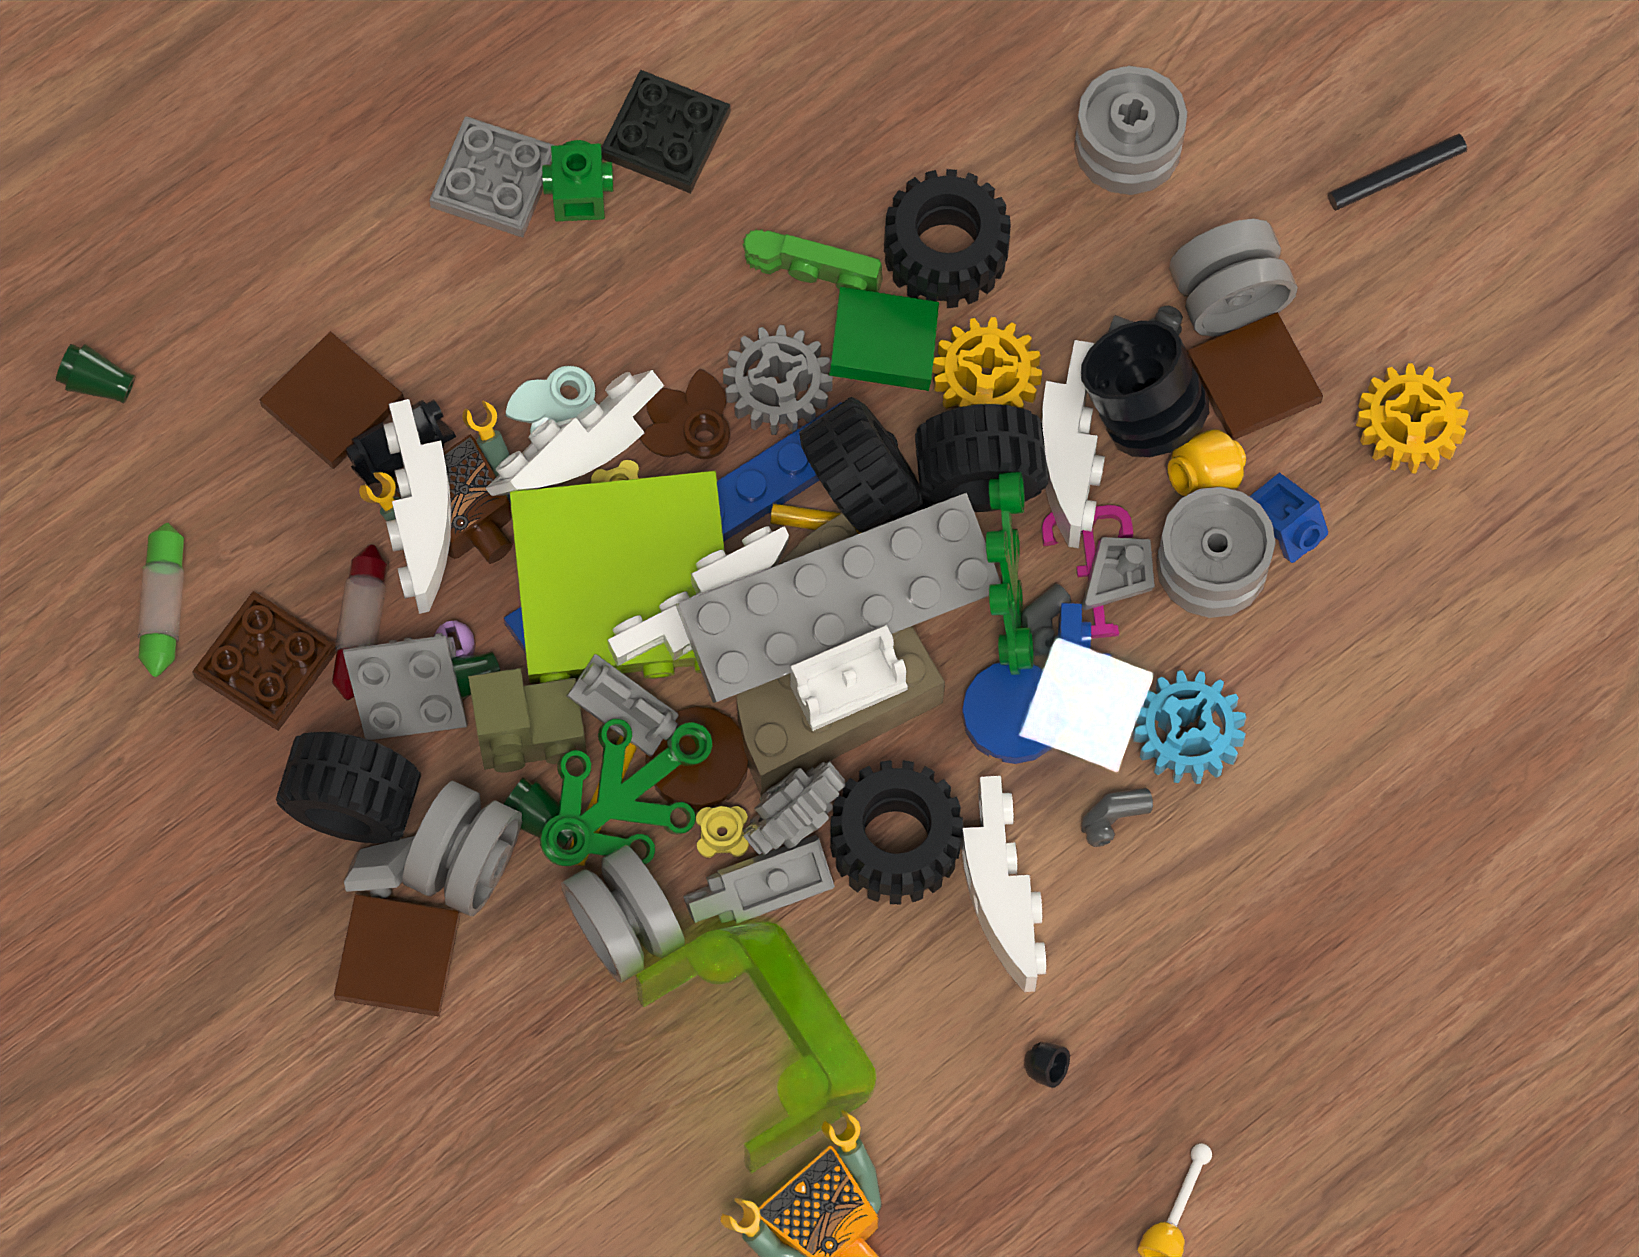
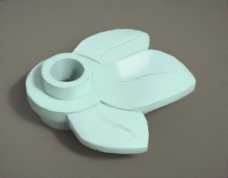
(542, 400)

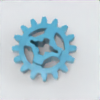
(1205, 740)

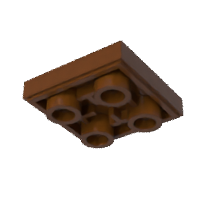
(1254, 376)
(330, 399)
(265, 660)
(397, 955)

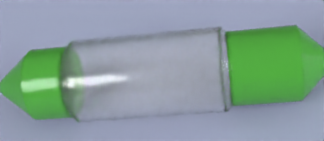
(161, 599)

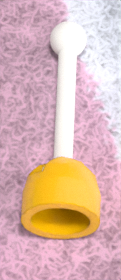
(1165, 1237)

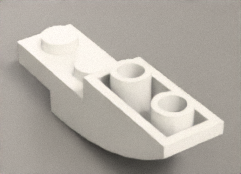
(579, 443)
(1071, 451)
(423, 511)
(716, 570)
(1002, 901)

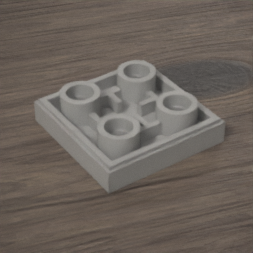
(492, 177)

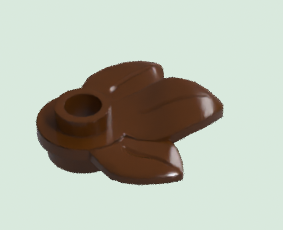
(683, 415)

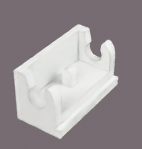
(848, 678)

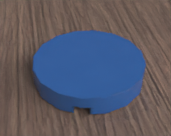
(995, 712)

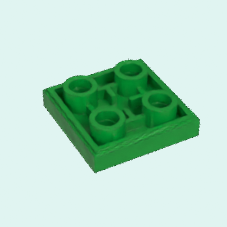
(884, 338)

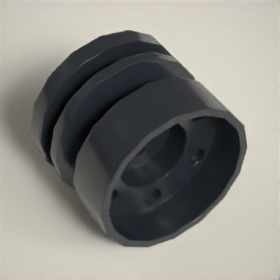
(1145, 388)

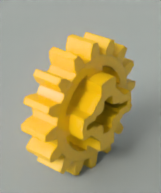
(964, 368)
(1391, 424)

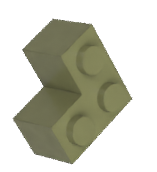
(524, 722)

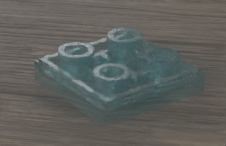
(1086, 703)

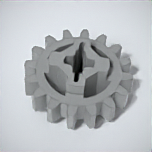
(759, 391)
(794, 808)

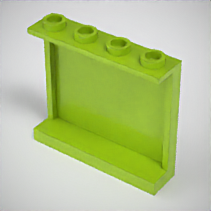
(604, 557)

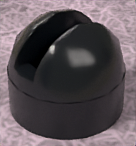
(1047, 1063)

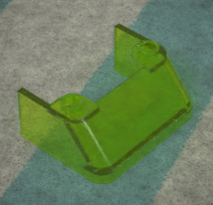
(833, 1065)

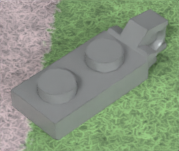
(763, 883)

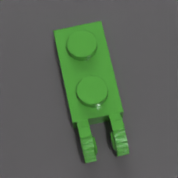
(811, 260)

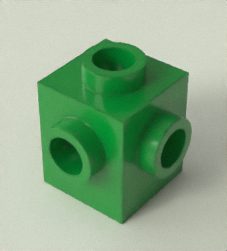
(577, 181)

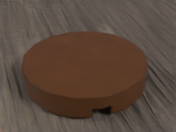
(718, 775)

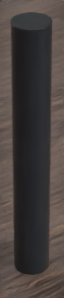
(1397, 172)

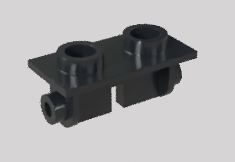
(371, 451)

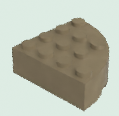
(775, 727)

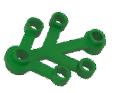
(1007, 597)
(617, 799)

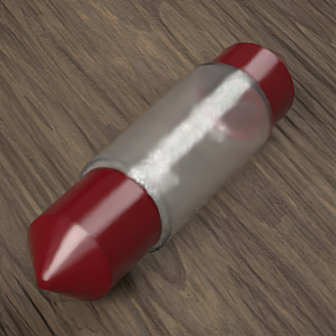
(359, 611)

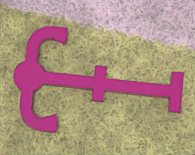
(1100, 628)

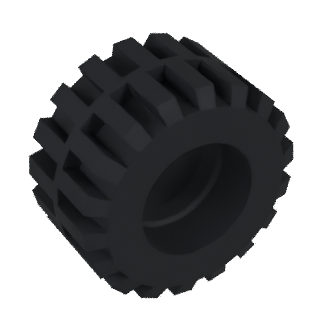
(947, 202)
(976, 444)
(860, 466)
(348, 787)
(896, 792)

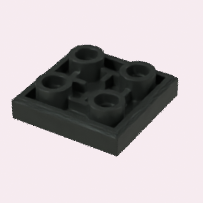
(665, 131)

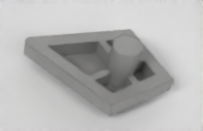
(1119, 571)
(378, 868)

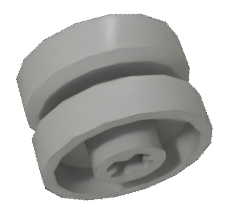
(1130, 130)
(1232, 276)
(1215, 552)
(462, 848)
(627, 911)

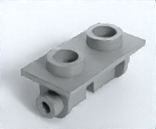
(612, 695)

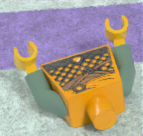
(822, 1208)

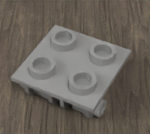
(406, 687)

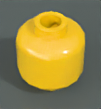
(1207, 462)

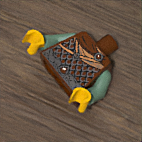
(470, 469)

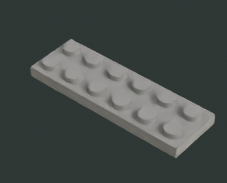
(836, 594)

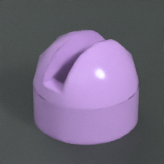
(463, 634)

